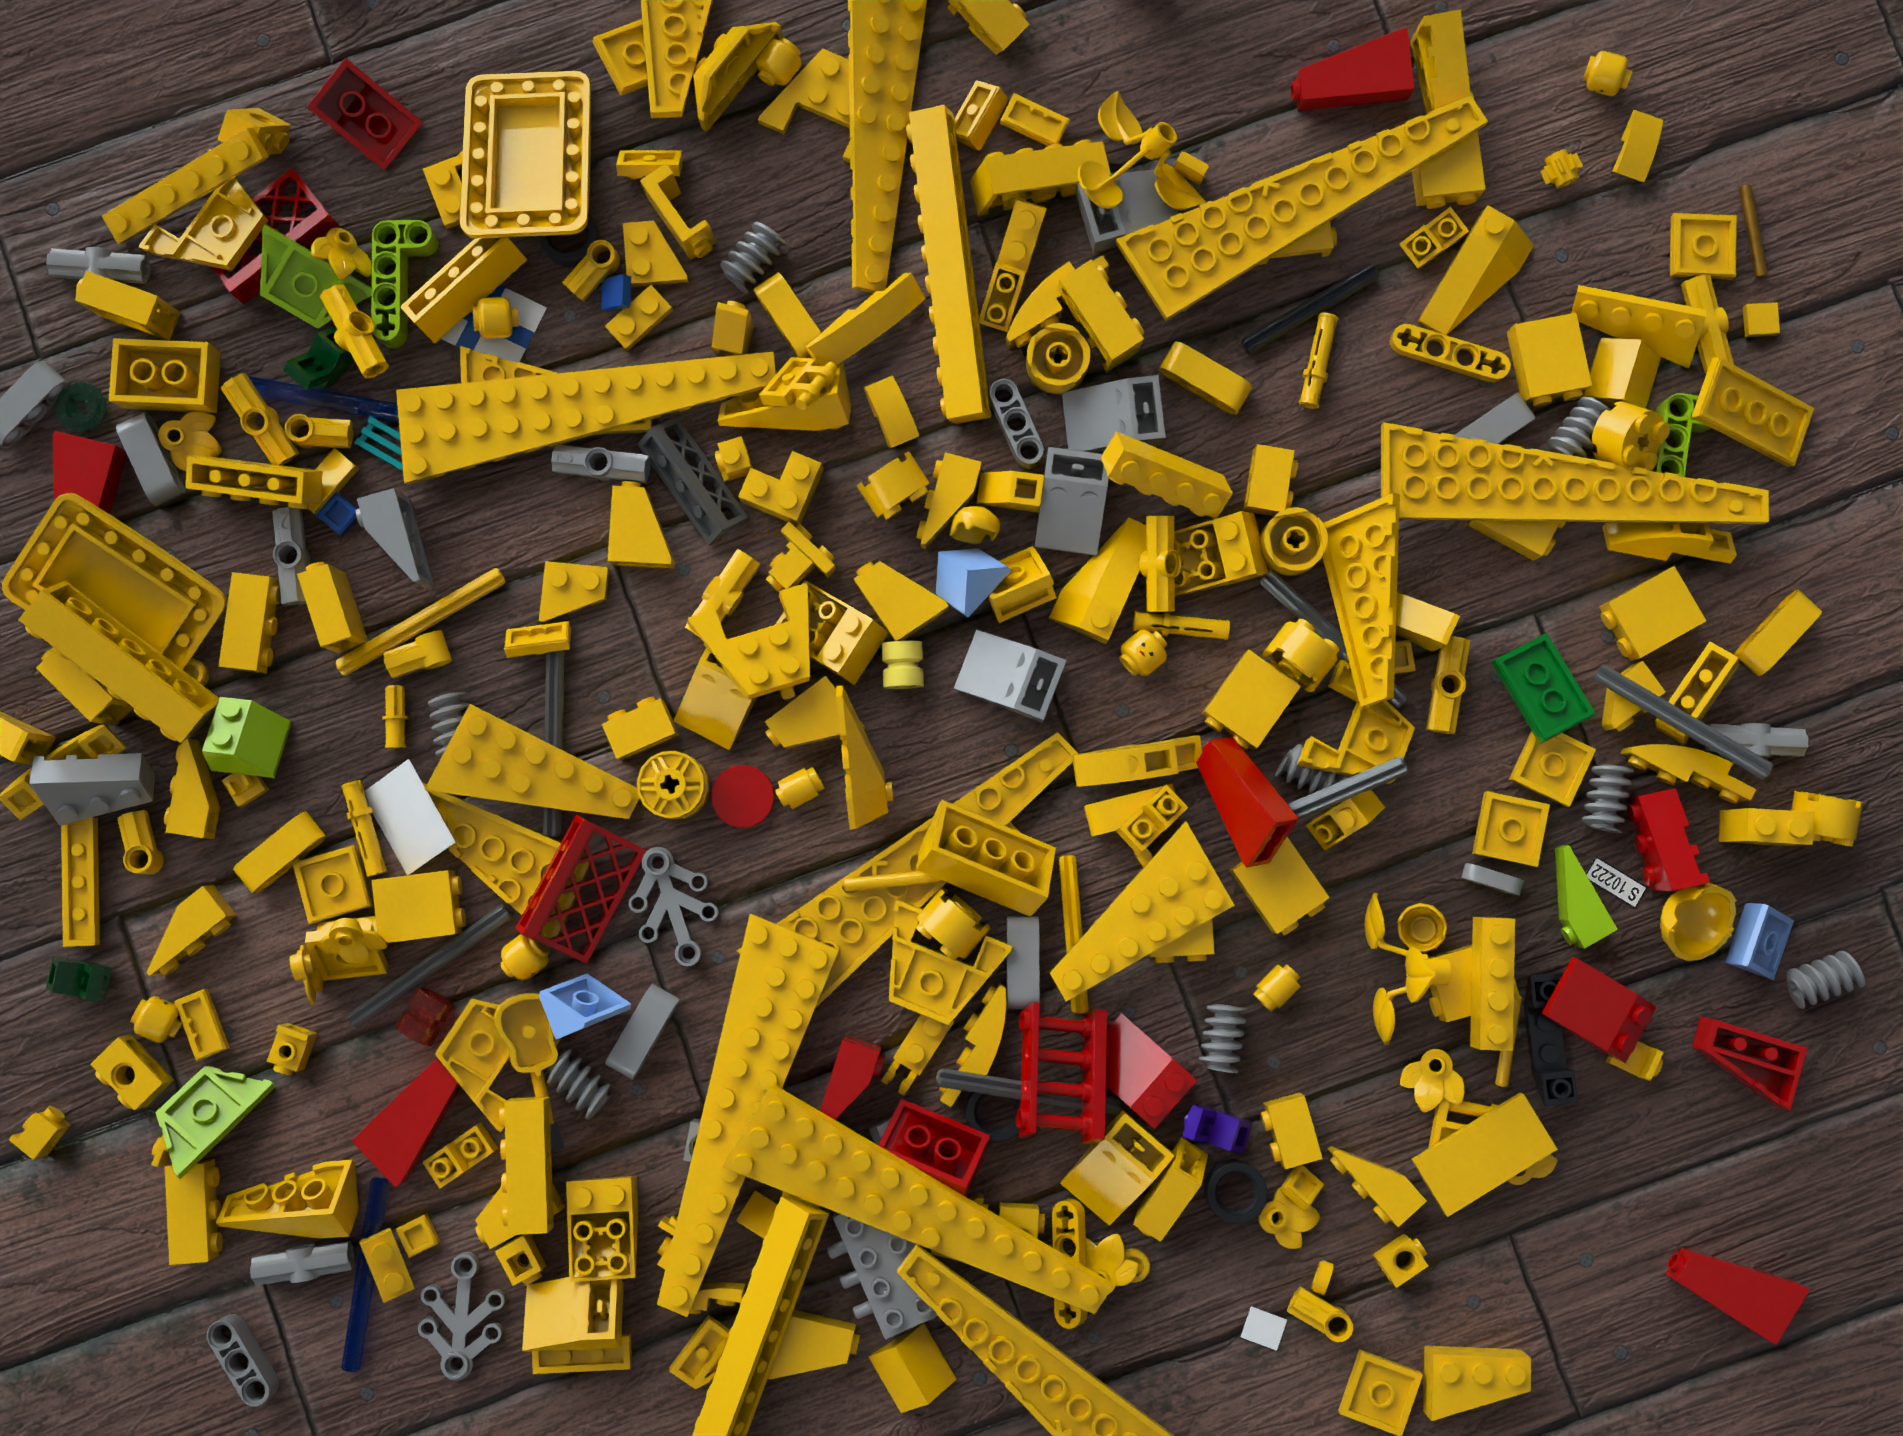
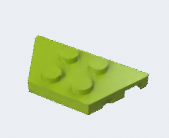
(297, 279)
(206, 1113)

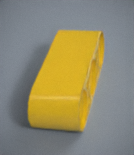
(787, 314)
(1205, 378)
(1778, 633)
(1113, 813)
(278, 852)

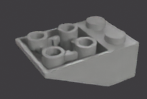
(1138, 209)
(1122, 406)
(1072, 502)
(1010, 675)

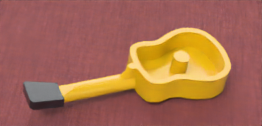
(530, 1043)

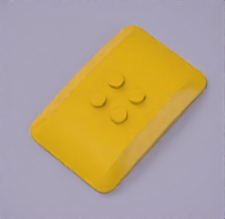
(526, 155)
(121, 574)

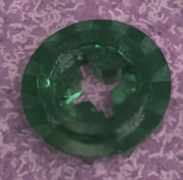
(67, 409)

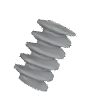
(751, 255)
(1577, 428)
(449, 715)
(1315, 778)
(1607, 797)
(1824, 976)
(1223, 1037)
(578, 1084)

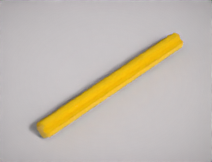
(420, 621)

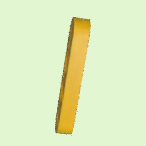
(1448, 359)
(1059, 1223)

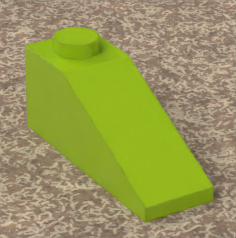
(1579, 905)

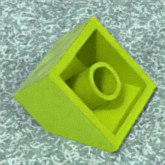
(245, 738)

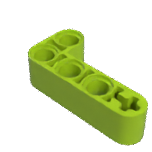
(397, 282)
(1680, 430)

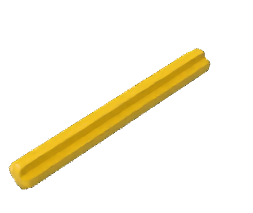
(1072, 918)

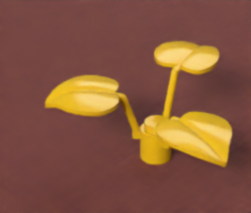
(1121, 125)
(1420, 972)

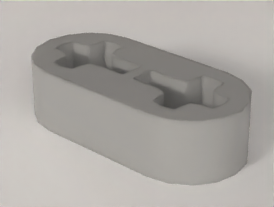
(1492, 879)

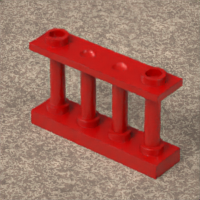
(1092, 1061)

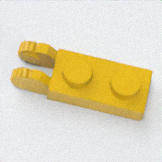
(917, 1050)

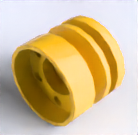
(688, 795)

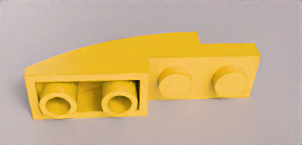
(1012, 265)
(1042, 307)
(1662, 539)
(1137, 761)
(1680, 763)
(985, 1033)

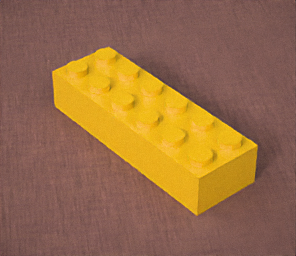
(119, 660)

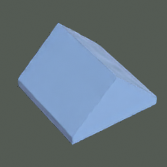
(967, 578)
(1759, 940)
(580, 1004)

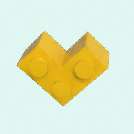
(783, 497)

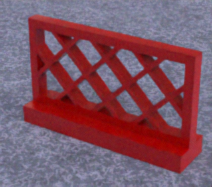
(246, 282)
(556, 878)

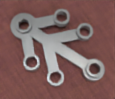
(670, 901)
(461, 1321)

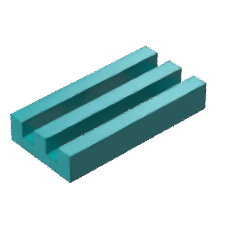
(368, 433)

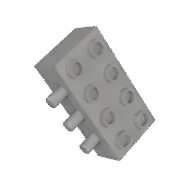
(876, 1260)

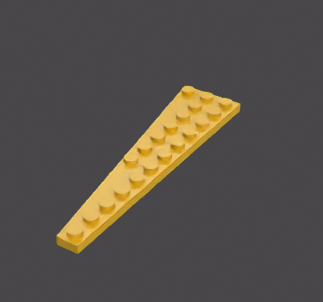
(882, 80)
(1227, 237)
(493, 419)
(1496, 482)
(864, 919)
(763, 1028)
(842, 1171)
(1035, 1371)

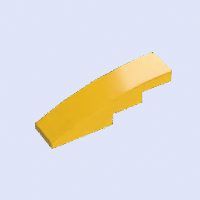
(867, 322)

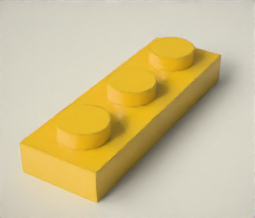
(584, 1360)

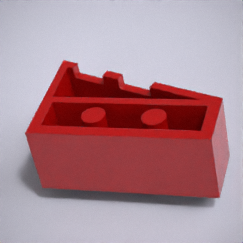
(1664, 841)
(1756, 1060)

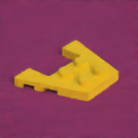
(819, 89)
(217, 233)
(767, 657)
(1371, 737)
(931, 980)
(476, 1055)

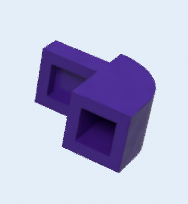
(1217, 1128)

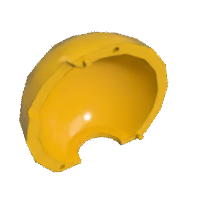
(1698, 920)

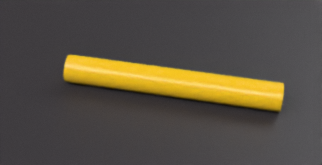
(888, 880)
(1505, 1057)

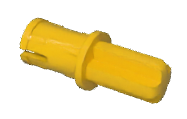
(395, 716)

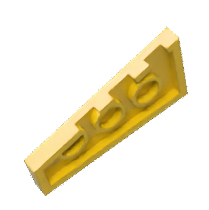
(1664, 326)

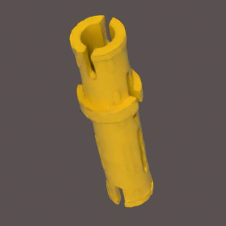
(1316, 373)
(1181, 625)
(361, 819)

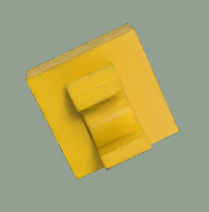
(244, 788)

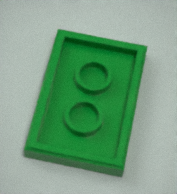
(1543, 688)

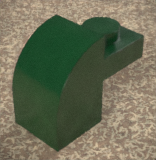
(321, 364)
(79, 978)

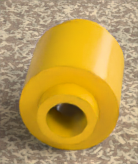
(799, 787)
(1277, 987)

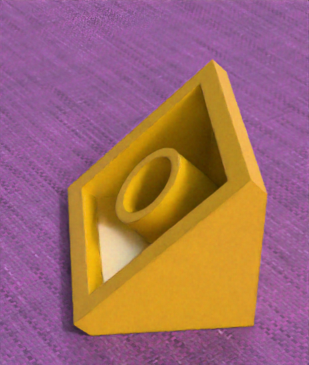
(1623, 372)
(913, 1369)

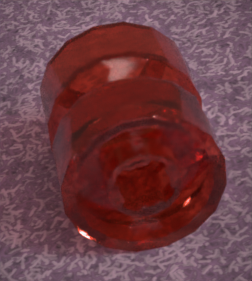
(423, 1018)

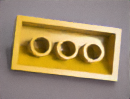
(987, 859)

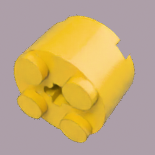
(1074, 353)
(1629, 436)
(894, 485)
(1302, 527)
(1302, 654)
(1834, 817)
(951, 924)

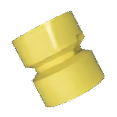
(902, 664)

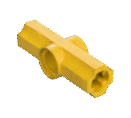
(354, 331)
(1713, 340)
(248, 404)
(1160, 564)
(727, 589)
(1445, 705)

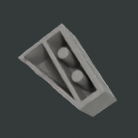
(91, 787)

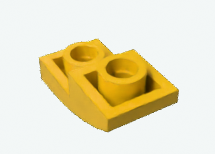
(1639, 146)
(1434, 238)
(892, 411)
(1152, 819)
(460, 1155)
(724, 1292)

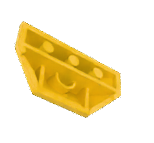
(729, 68)

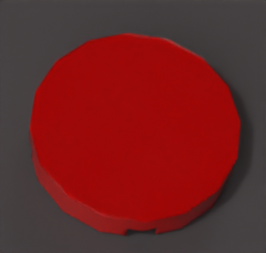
(742, 796)

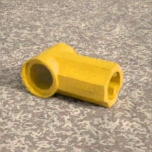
(589, 273)
(322, 432)
(426, 652)
(138, 839)
(1319, 1313)

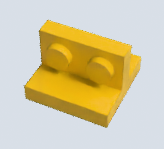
(1024, 587)
(333, 966)

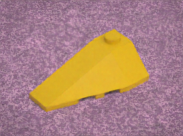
(1482, 265)
(828, 412)
(1101, 587)
(865, 778)
(304, 1205)

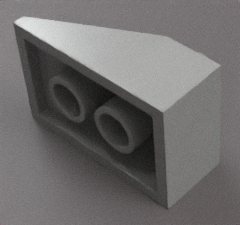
(393, 525)

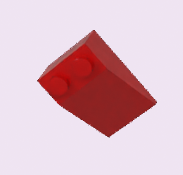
(364, 114)
(1599, 1010)
(1143, 1072)
(851, 1074)
(936, 1145)

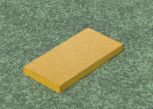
(1752, 412)
(1484, 1154)

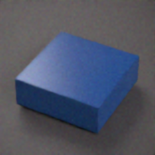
(616, 293)
(338, 514)

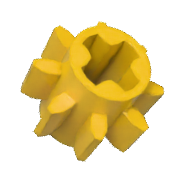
(1561, 168)

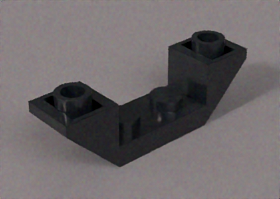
(1546, 1044)

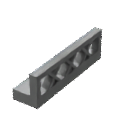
(686, 481)

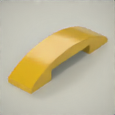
(21, 797)

